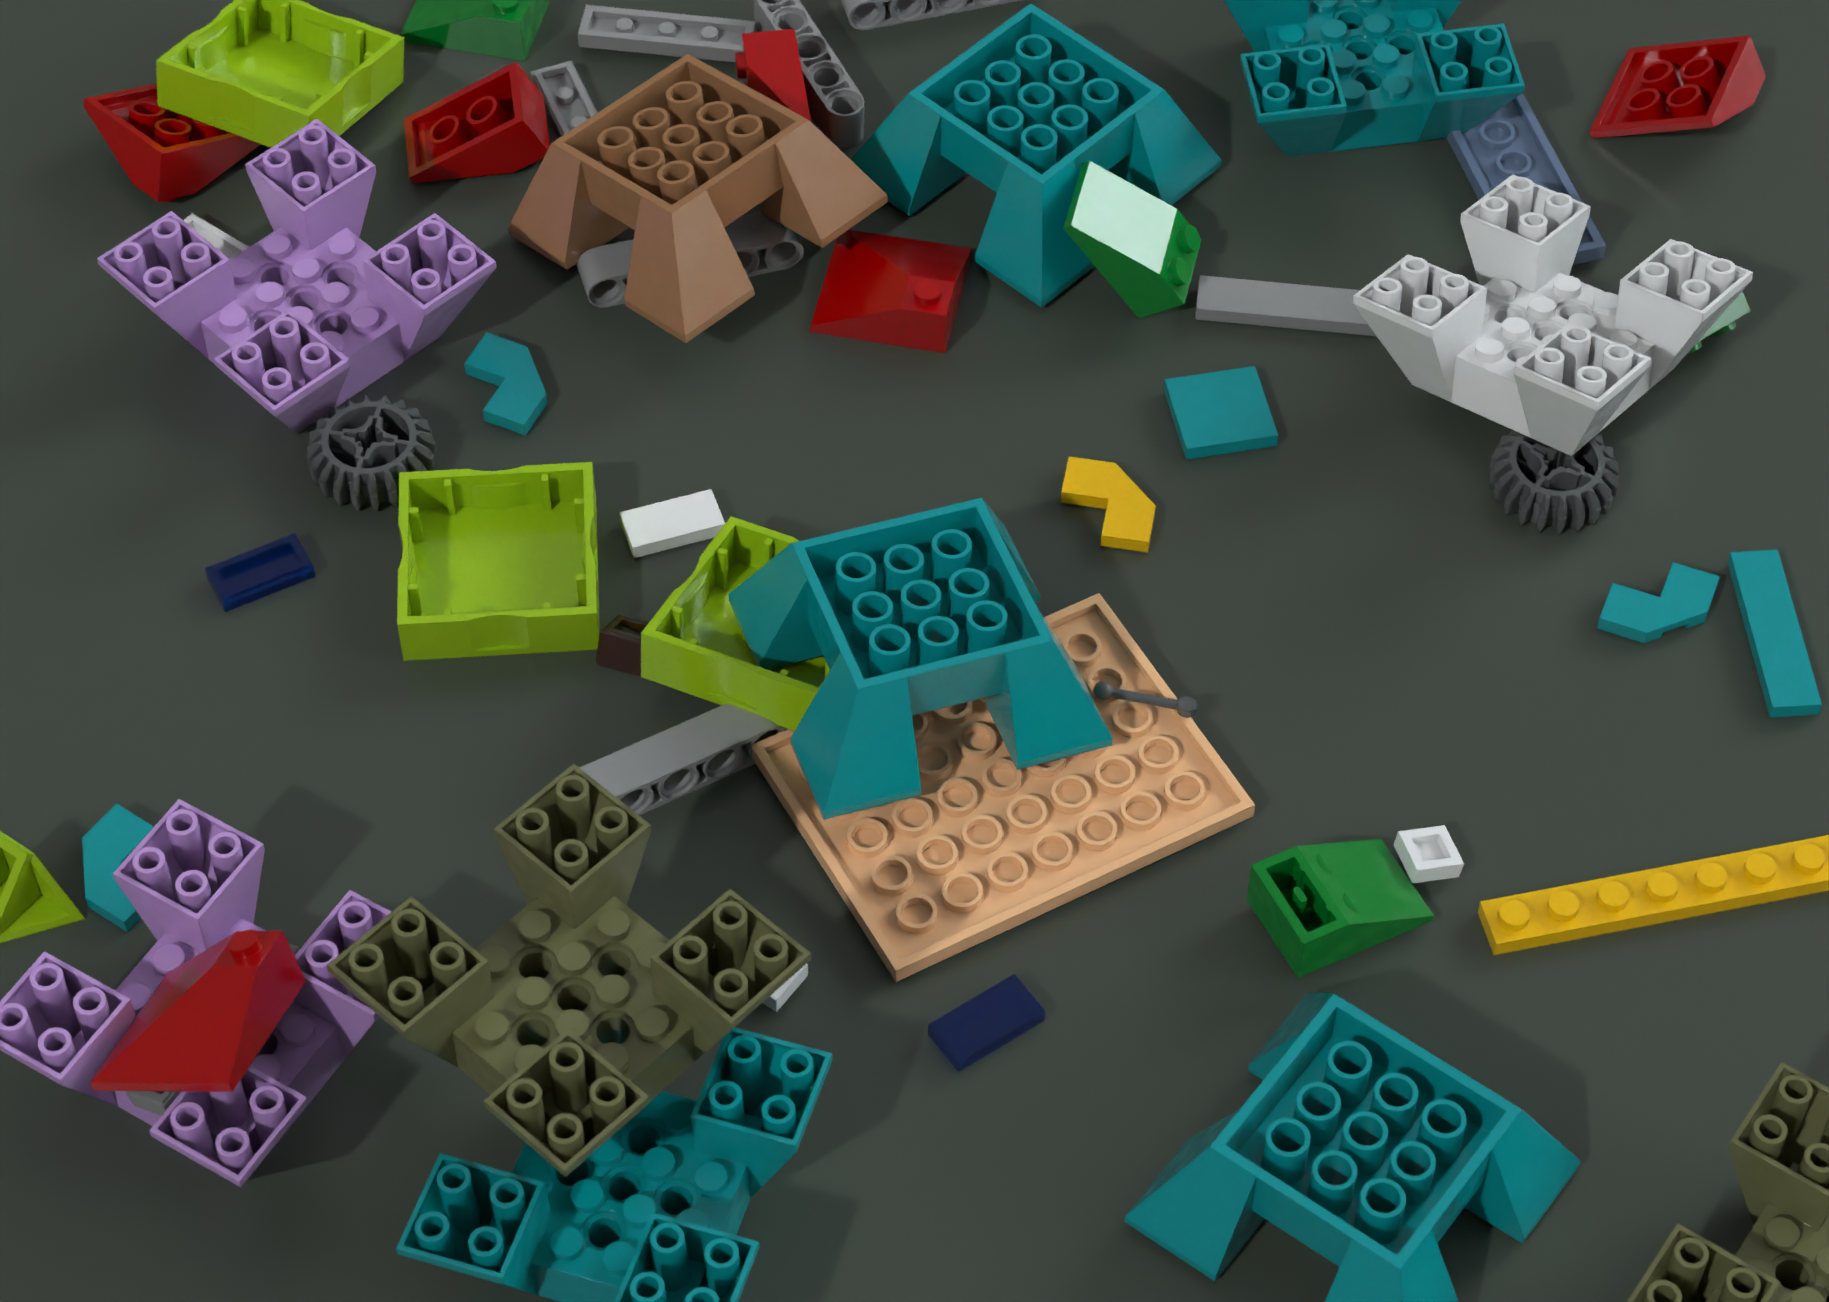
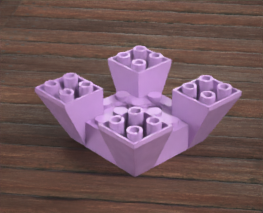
(311, 304)
(192, 889)

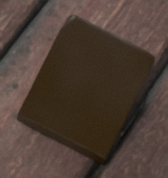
(621, 645)

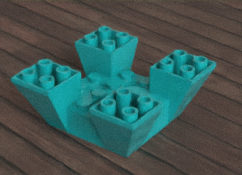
(1370, 71)
(1022, 121)
(909, 625)
(701, 1161)
(1377, 1221)

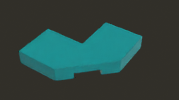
(520, 389)
(1646, 616)
(103, 852)

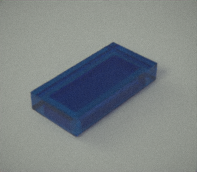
(260, 572)
(986, 1022)

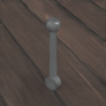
(1185, 706)

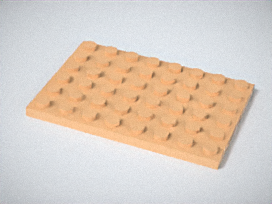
(1011, 843)

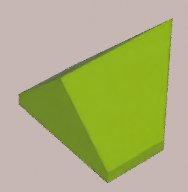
(29, 894)

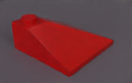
(1680, 87)
(162, 149)
(892, 290)
(207, 1018)

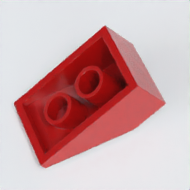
(773, 68)
(479, 130)

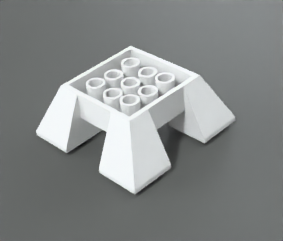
(1531, 338)

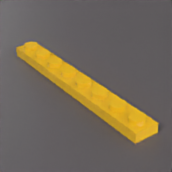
(1656, 895)

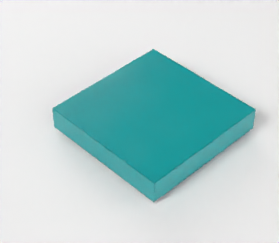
(1220, 412)

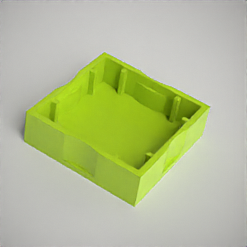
(277, 68)
(498, 561)
(699, 643)

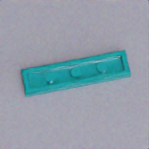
(1774, 633)

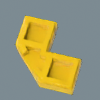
(1106, 486)

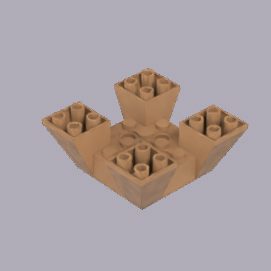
(678, 169)

